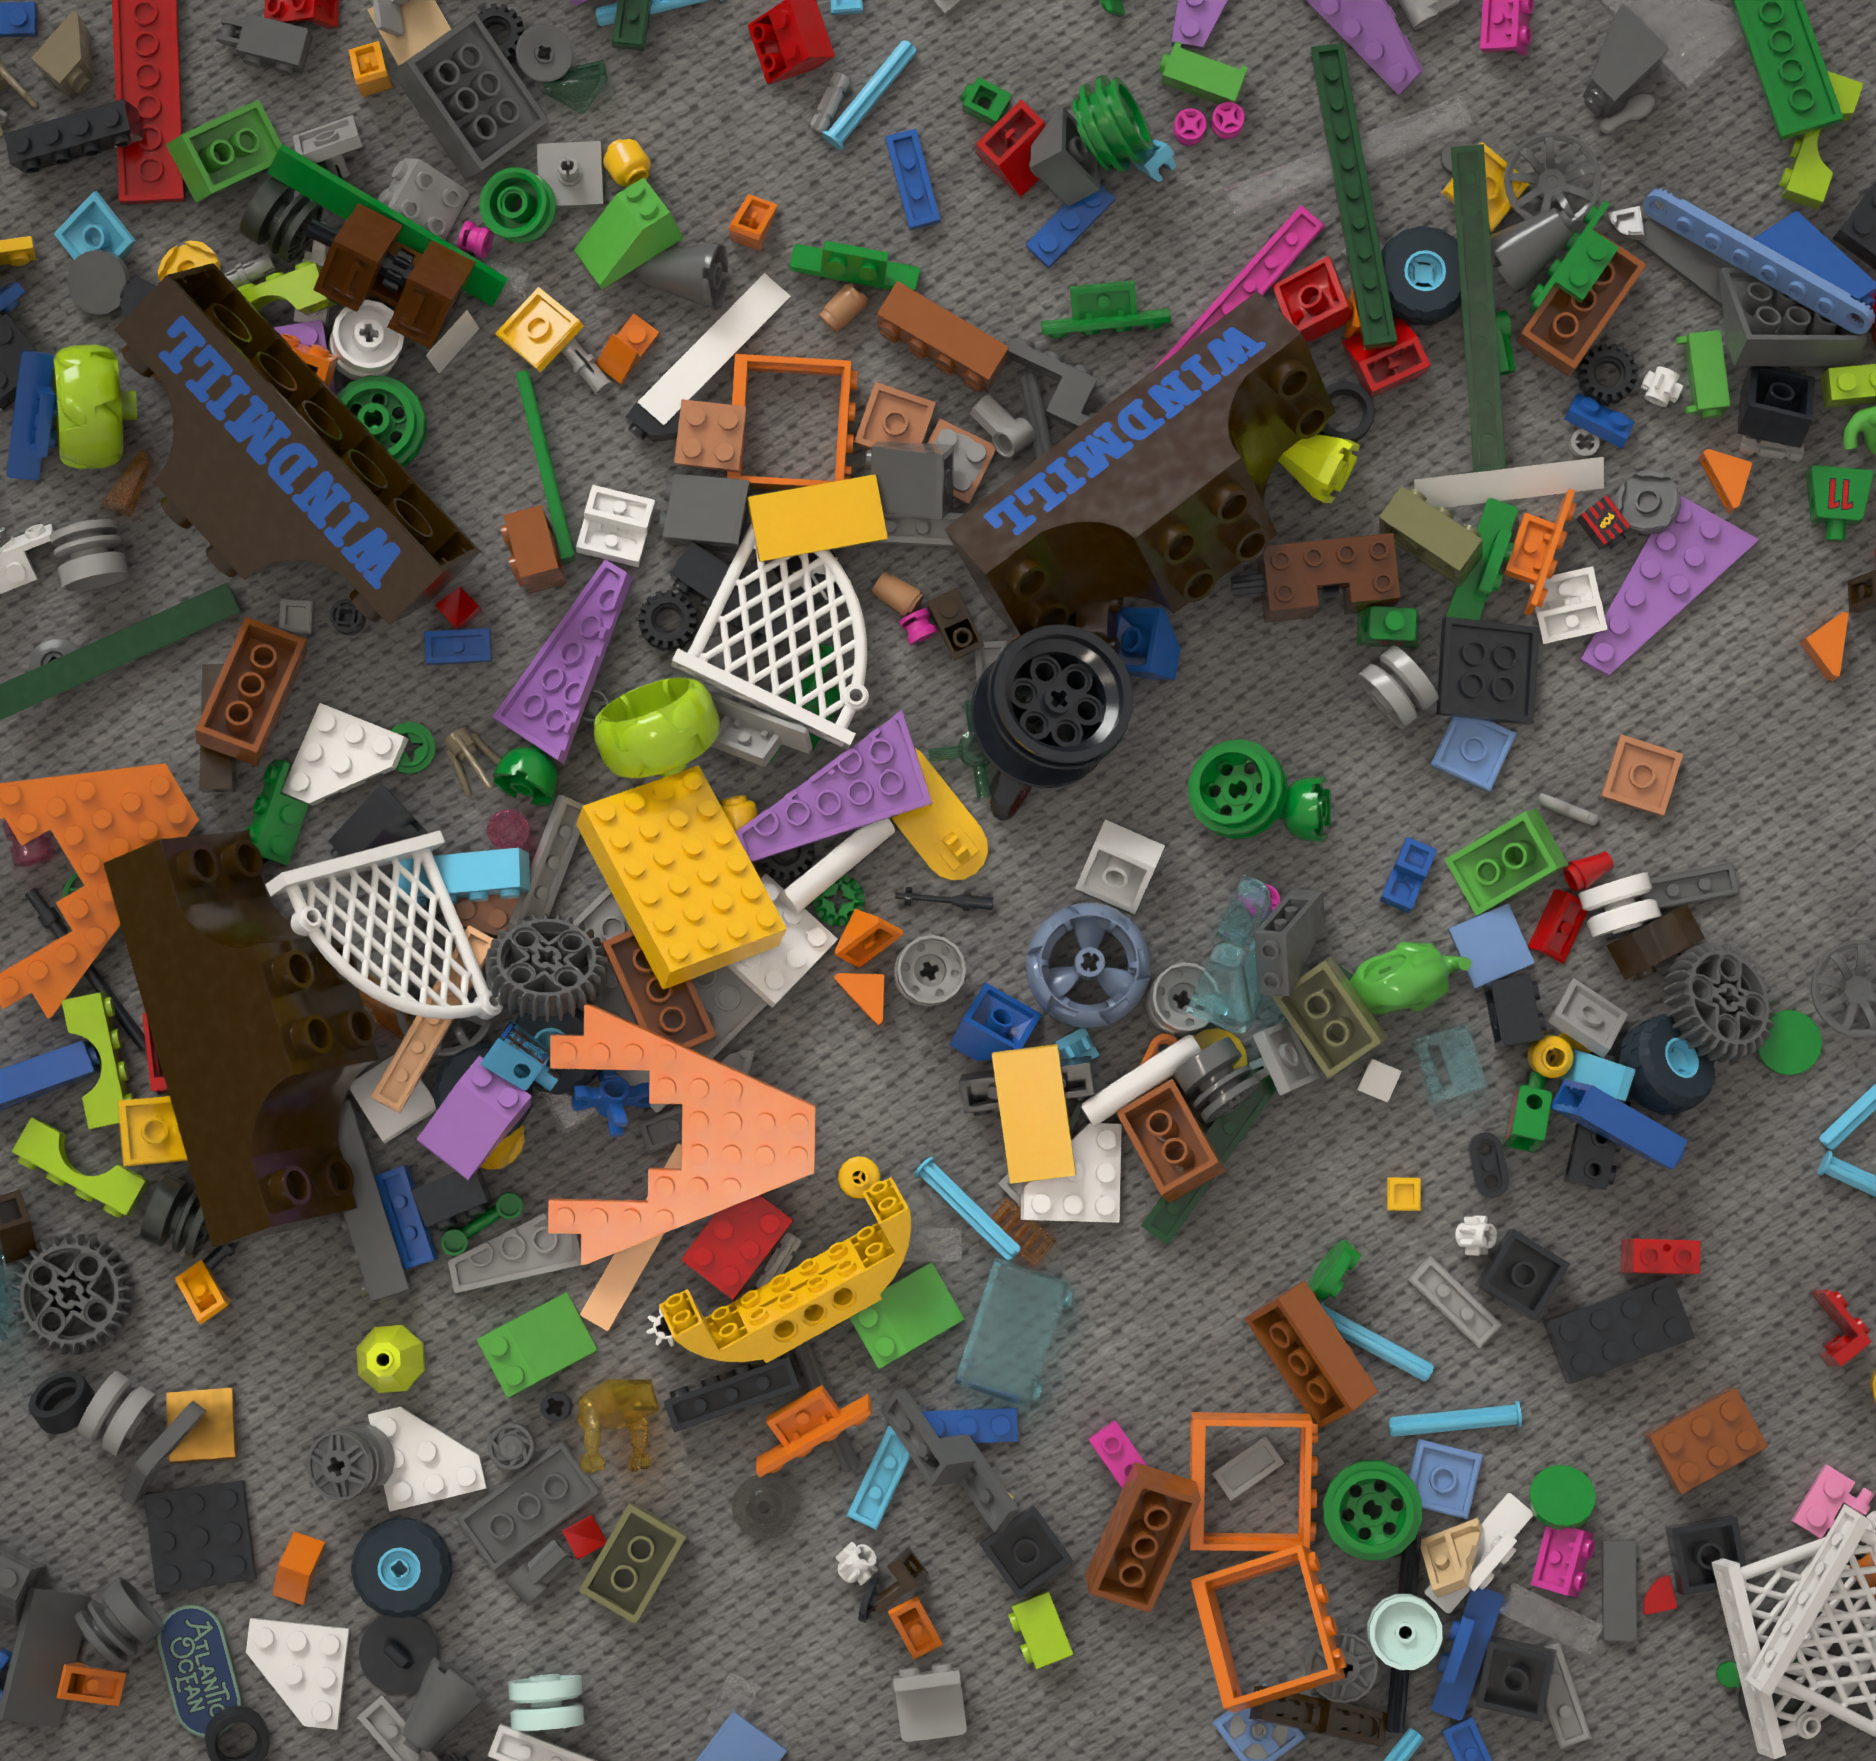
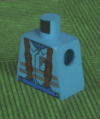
(520, 1059)

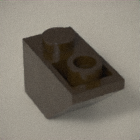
(954, 624)
(15, 1228)

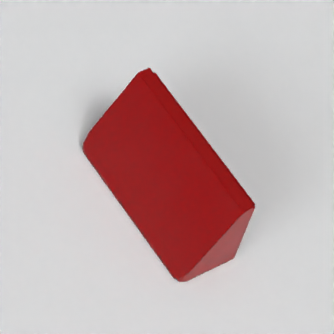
(1558, 926)

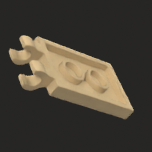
(421, 26)

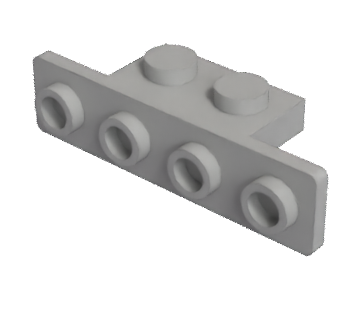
(755, 733)

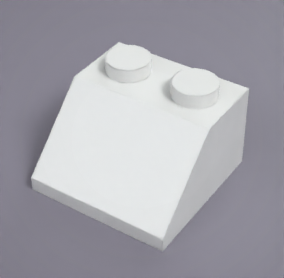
(1119, 866)

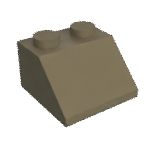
(67, 57)

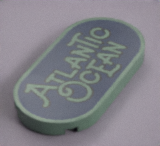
(198, 1667)

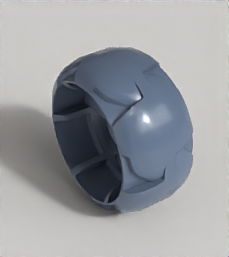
(1122, 986)

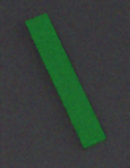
(545, 467)

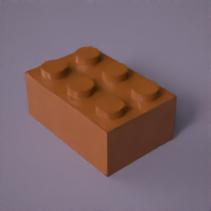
(532, 549)
(1170, 1141)
(1705, 1440)

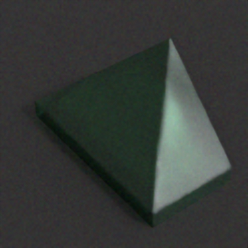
(578, 85)

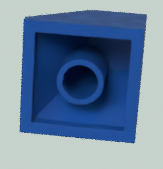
(1147, 643)
(994, 1025)

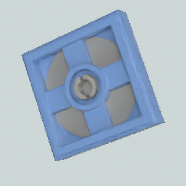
(1255, 1739)

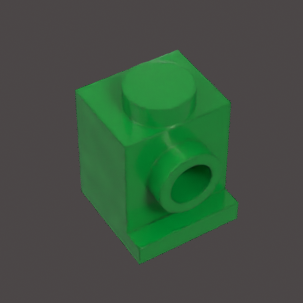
(983, 90)

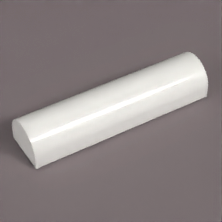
(835, 865)
(1139, 1080)

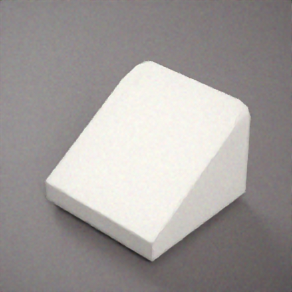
(1379, 1080)

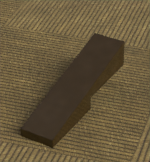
(216, 769)
(1323, 1717)

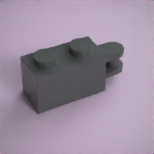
(268, 43)

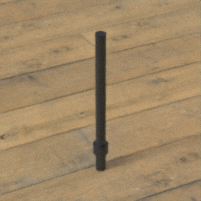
(51, 919)

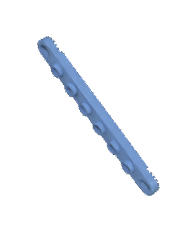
(1759, 261)

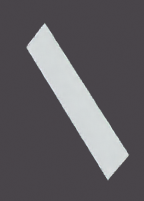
(714, 348)
(1513, 483)

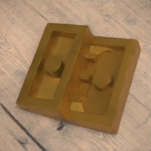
(216, 1432)

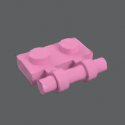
(1826, 1498)

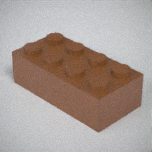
(1565, 328)
(942, 338)
(251, 691)
(667, 1012)
(1311, 1354)
(1142, 1537)

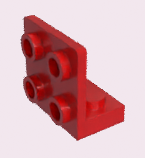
(316, 11)
(1842, 1349)

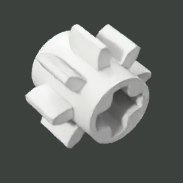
(1661, 386)
(1476, 1235)
(661, 1335)
(856, 1563)

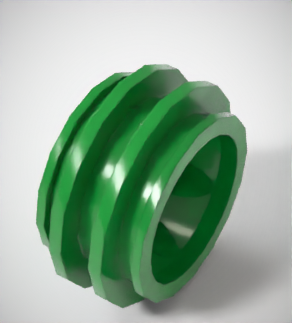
(1112, 124)
(396, 396)
(1250, 813)
(1345, 1533)

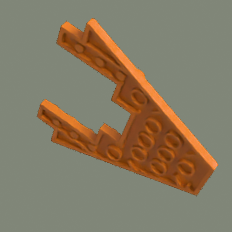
(93, 821)
(735, 1136)

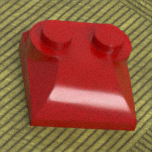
(1314, 299)

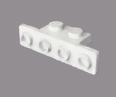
(14, 562)
(1494, 1547)

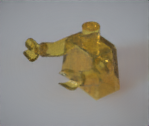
(611, 1407)

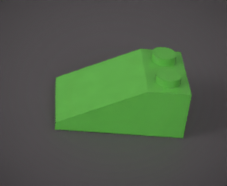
(225, 150)
(627, 234)
(1506, 861)
(907, 1316)
(537, 1345)

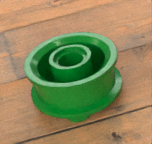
(536, 211)

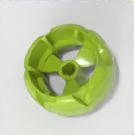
(90, 406)
(656, 728)

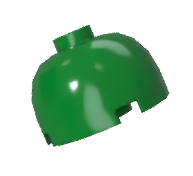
(527, 773)
(1308, 809)

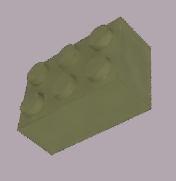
(1432, 535)
(1330, 1017)
(633, 1562)

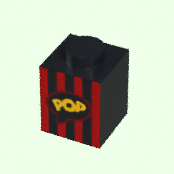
(1604, 524)

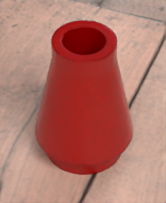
(1586, 871)

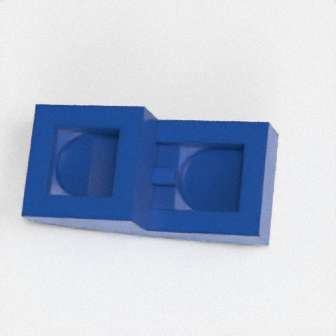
(1408, 875)

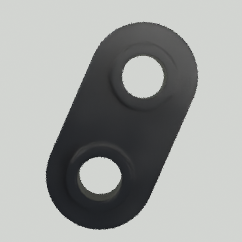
(1491, 1164)

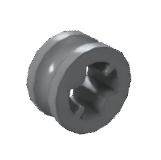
(1584, 453)

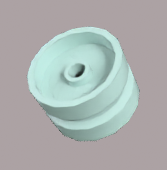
(1384, 1629)
(546, 1706)

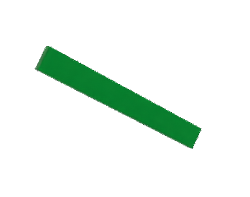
(343, 198)

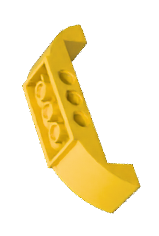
(805, 1298)

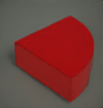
(1659, 1596)

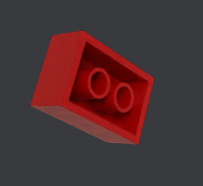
(737, 1243)

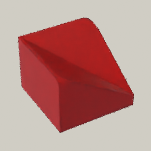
(458, 608)
(585, 1536)

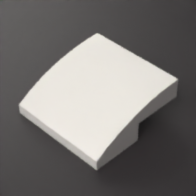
(615, 526)
(1570, 606)
(383, 1119)

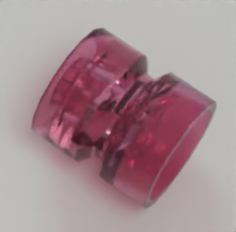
(509, 830)
(31, 853)

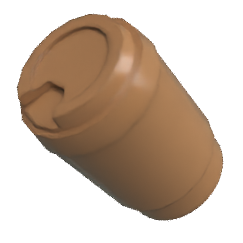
(843, 307)
(898, 594)

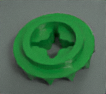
(423, 756)
(826, 910)

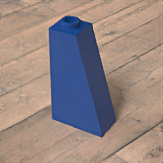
(1809, 248)
(47, 1073)
(1619, 1123)

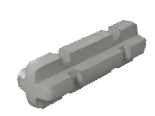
(829, 102)
(1770, 449)
(780, 1259)

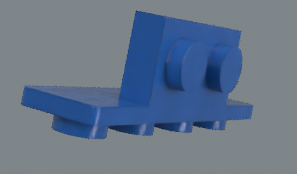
(32, 416)
(1467, 1652)

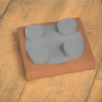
(971, 458)

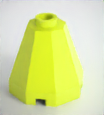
(1321, 464)
(404, 1354)

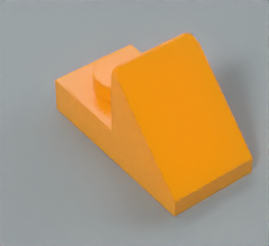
(202, 1292)

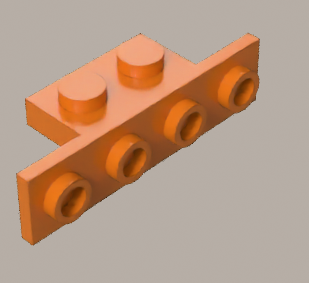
(1535, 548)
(808, 1423)

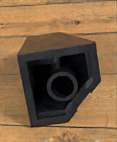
(375, 824)

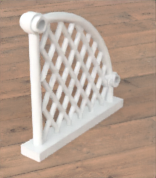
(696, 663)
(307, 922)
(1801, 1617)
(1746, 1648)

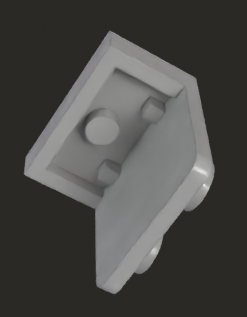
(424, 196)
(930, 1703)

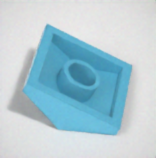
(94, 228)

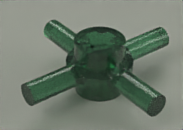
(968, 758)

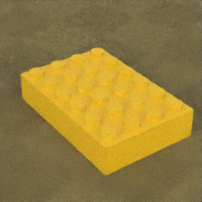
(681, 876)

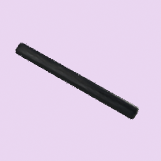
(1400, 1678)

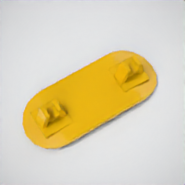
(944, 831)

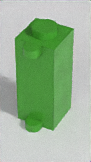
(1201, 75)
(1706, 374)

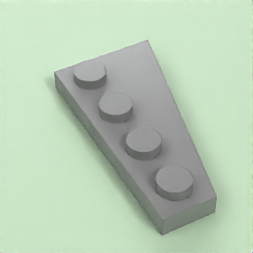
(515, 1256)

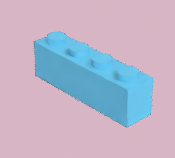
(476, 875)

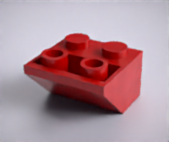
(790, 40)
(1008, 147)
(1387, 366)

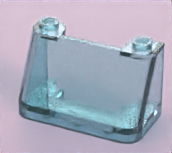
(1228, 985)
(1012, 1332)

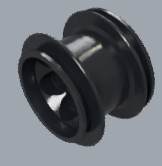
(1080, 675)

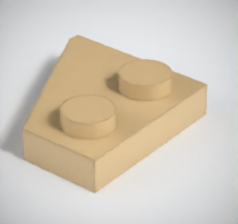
(1451, 1556)

